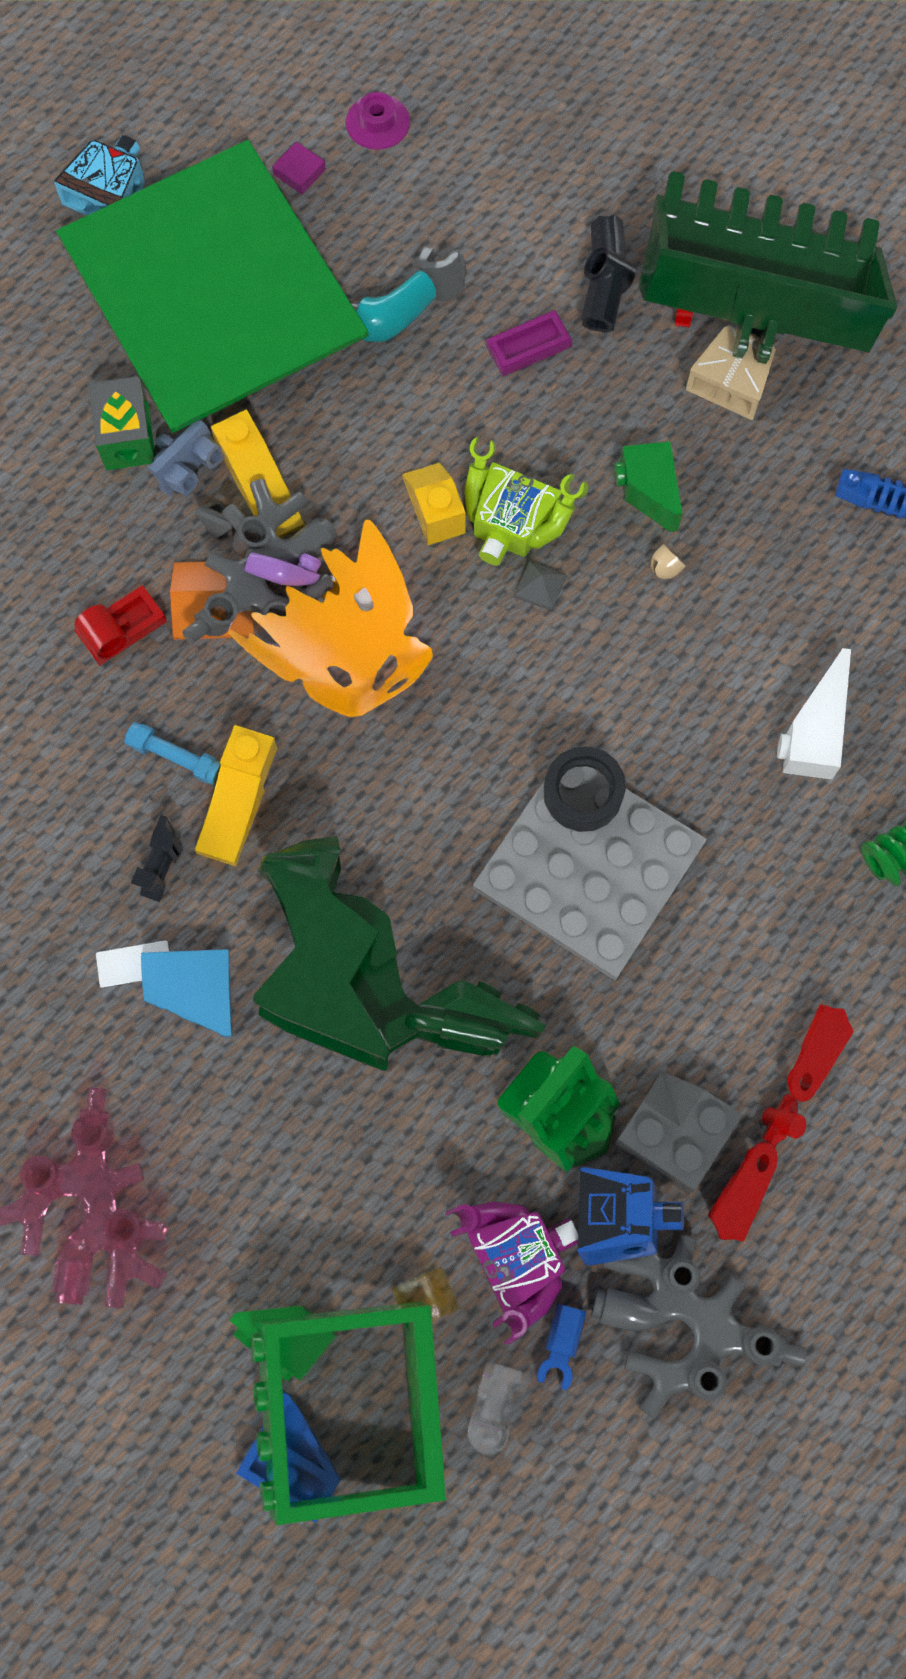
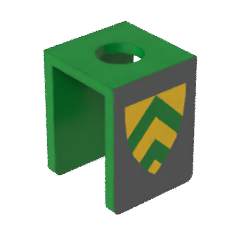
(122, 423)

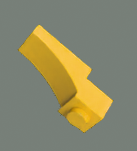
(236, 795)

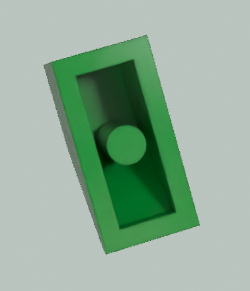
(650, 482)

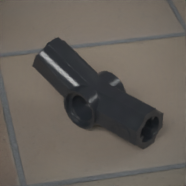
(608, 274)

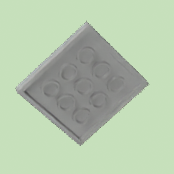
(590, 887)

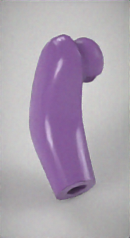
(283, 571)

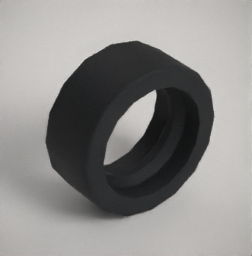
(594, 759)

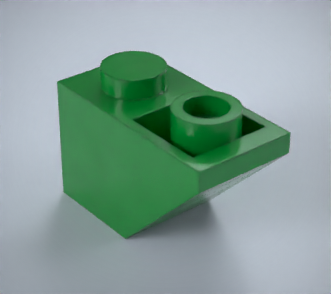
(297, 1353)

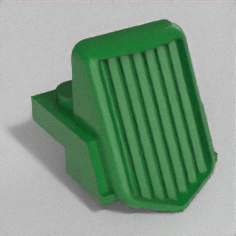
(562, 1107)

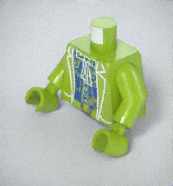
(513, 508)

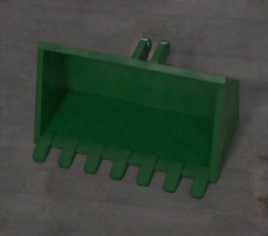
(766, 270)

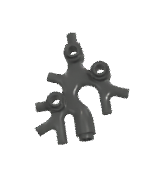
(251, 592)
(709, 1318)

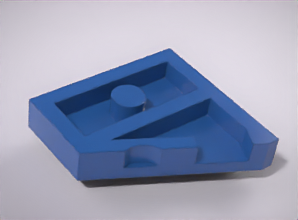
(309, 1467)

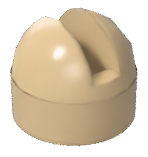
(666, 563)

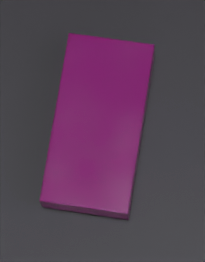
(528, 343)

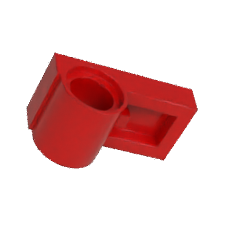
(119, 626)

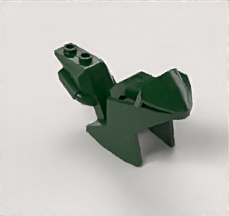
(345, 978)

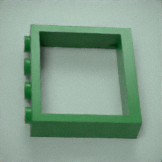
(423, 1412)

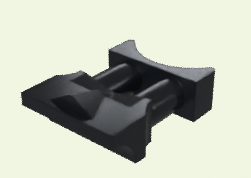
(163, 852)

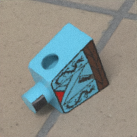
(100, 176)

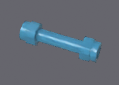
(144, 739)

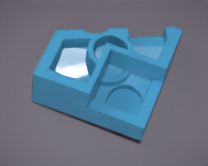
(191, 986)

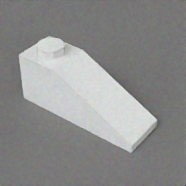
(817, 732)

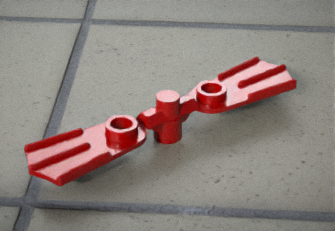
(746, 1188)

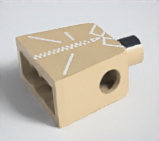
(728, 379)

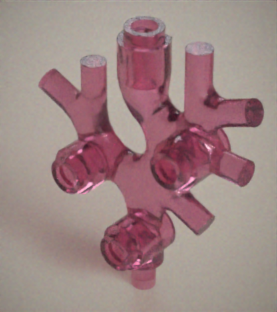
(96, 1186)

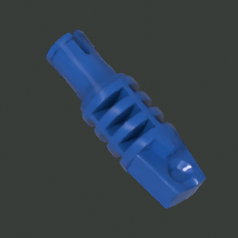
(871, 491)

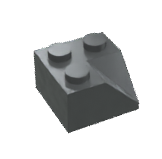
(678, 1131)

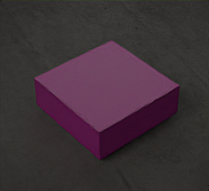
(299, 167)

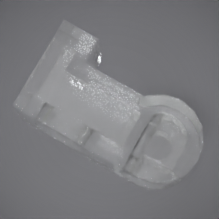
(488, 1423)

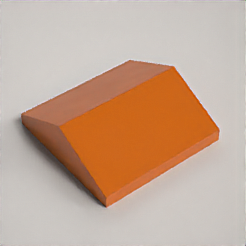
(189, 591)

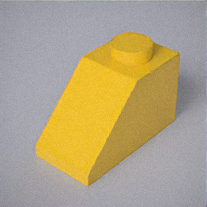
(436, 503)

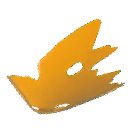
(343, 635)

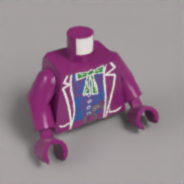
(517, 1258)

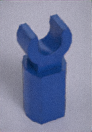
(562, 1342)

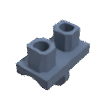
(182, 456)

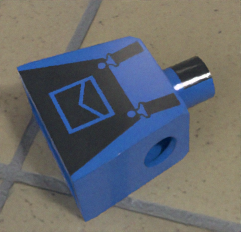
(621, 1216)

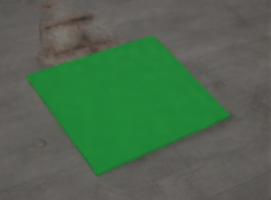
(211, 285)

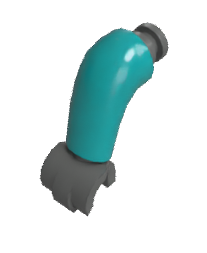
(393, 313)

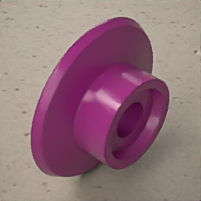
(380, 131)

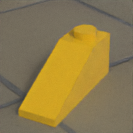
(250, 460)

